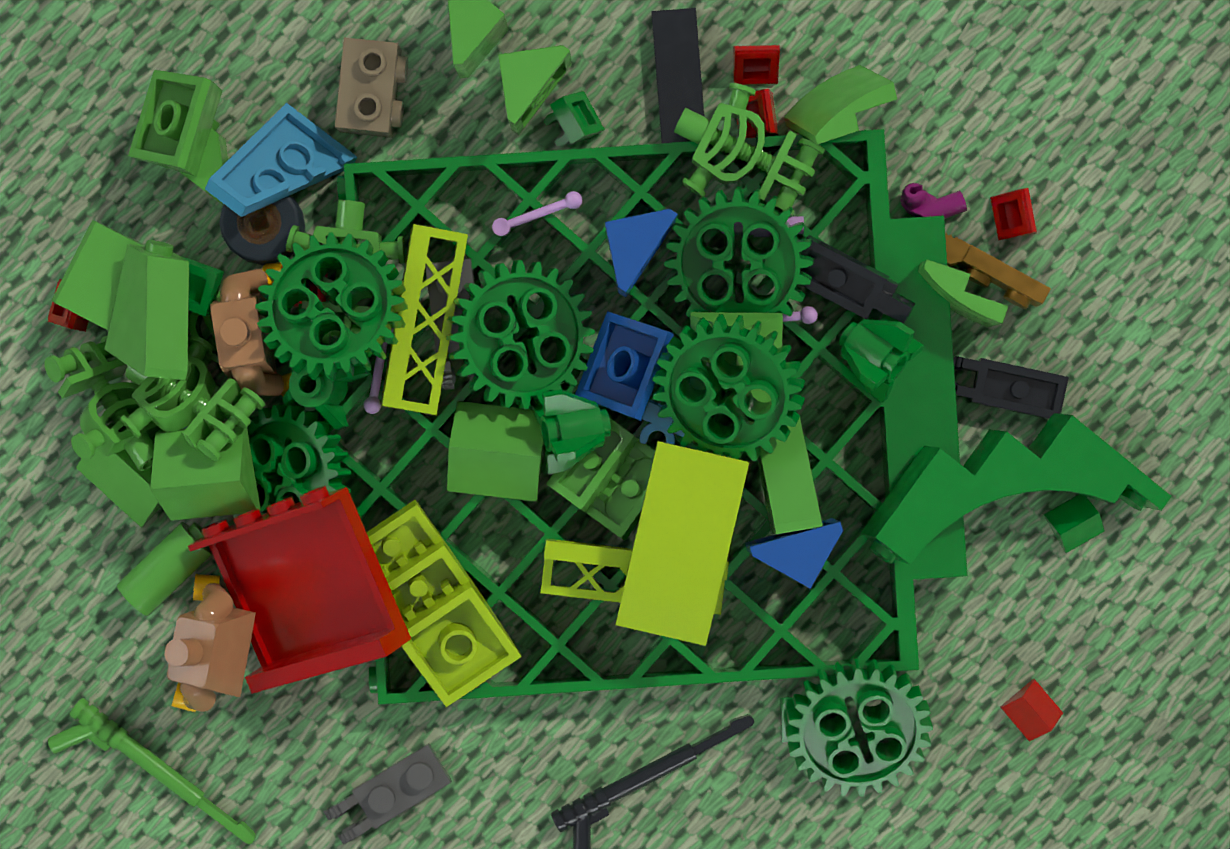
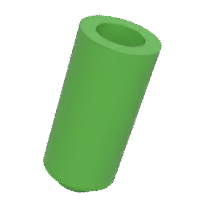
(164, 569)

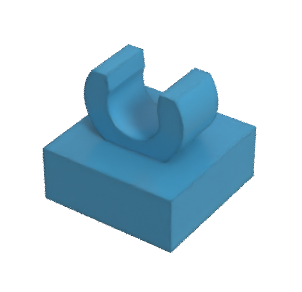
(657, 423)

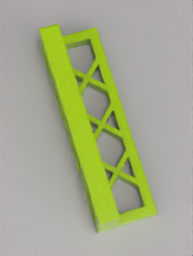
(412, 280)
(596, 555)

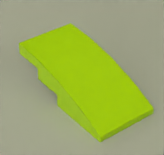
(682, 543)
(450, 624)

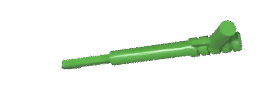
(107, 734)

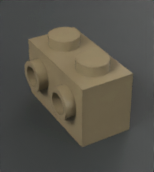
(370, 87)

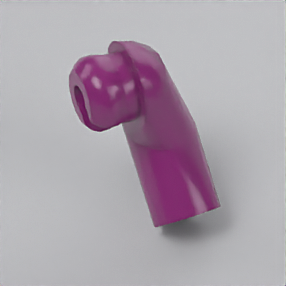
(922, 204)

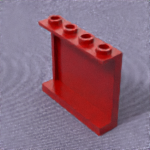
(310, 584)

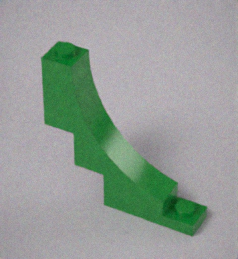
(941, 490)

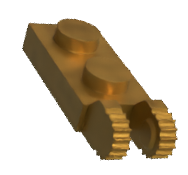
(984, 268)

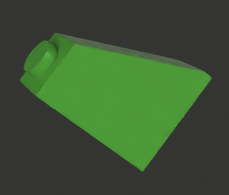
(152, 312)
(789, 485)

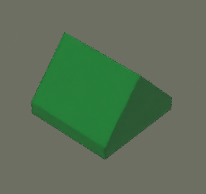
(1074, 522)

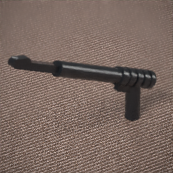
(594, 806)

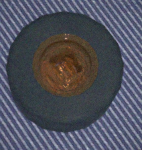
(271, 231)

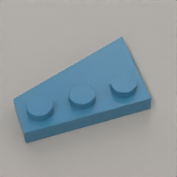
(278, 162)

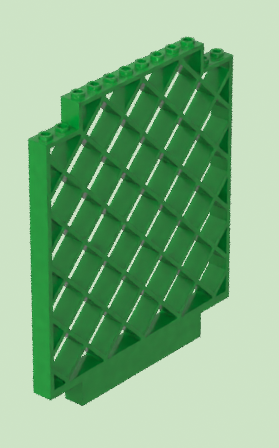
(915, 415)

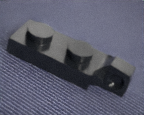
(854, 284)

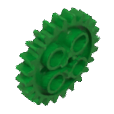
(698, 261)
(361, 278)
(482, 348)
(762, 369)
(293, 454)
(899, 716)

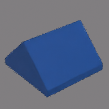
(634, 244)
(623, 365)
(799, 552)

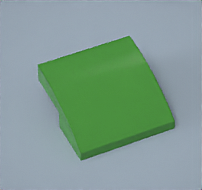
(831, 106)
(952, 284)
(610, 481)

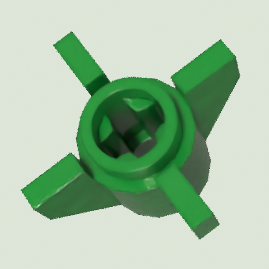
(878, 353)
(322, 393)
(570, 428)

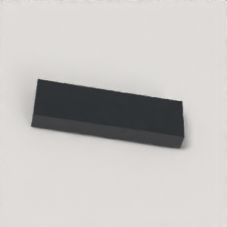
(676, 68)

